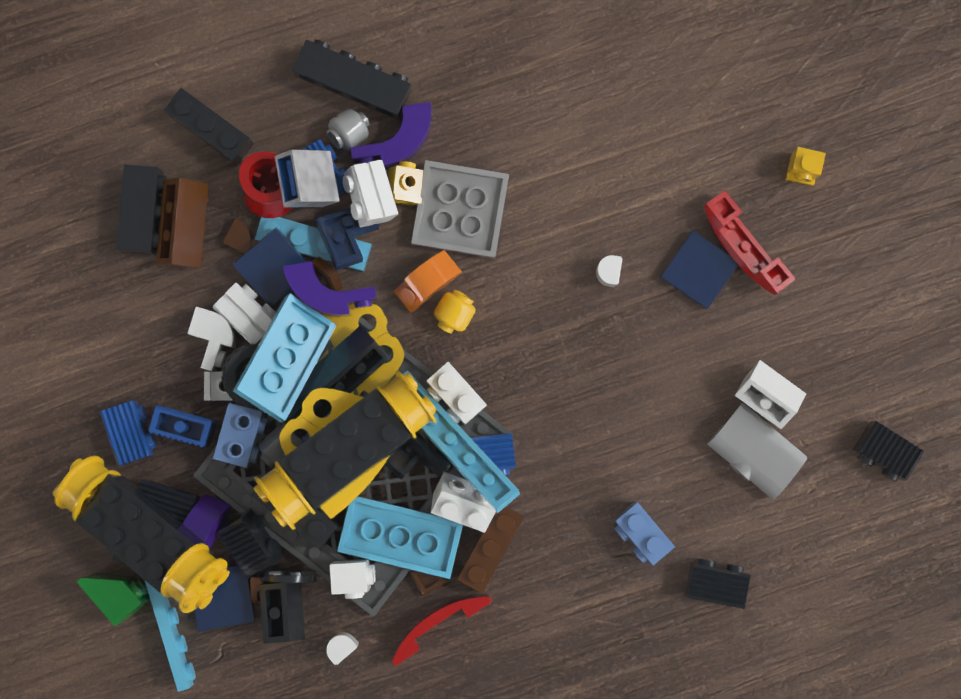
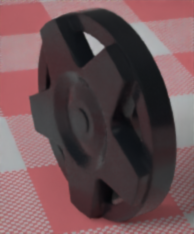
(289, 576)

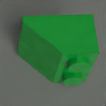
(116, 595)

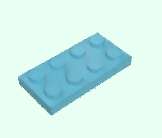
(284, 358)
(400, 537)

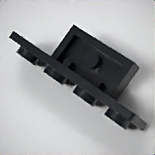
(416, 449)

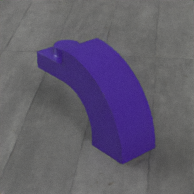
(404, 144)
(318, 297)
(207, 518)

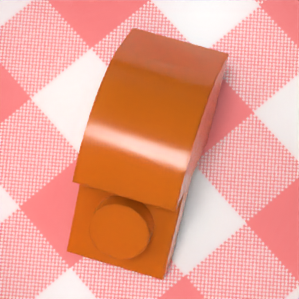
(427, 280)

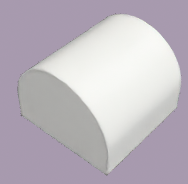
(609, 270)
(341, 646)

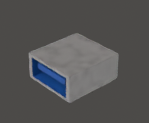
(307, 178)

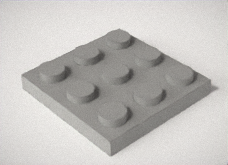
(460, 209)

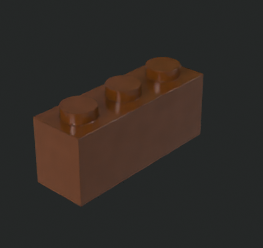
(182, 223)
(490, 549)

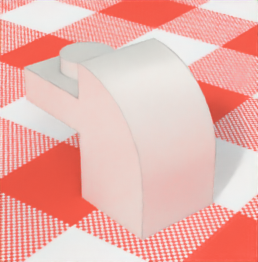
(217, 331)

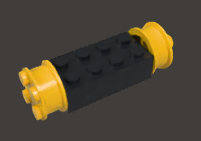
(345, 449)
(141, 533)

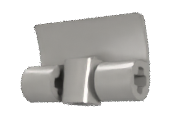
(757, 451)

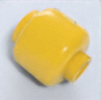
(454, 311)

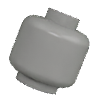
(348, 129)

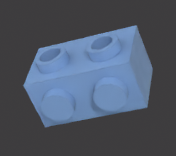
(240, 435)
(644, 533)

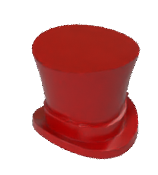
(261, 185)

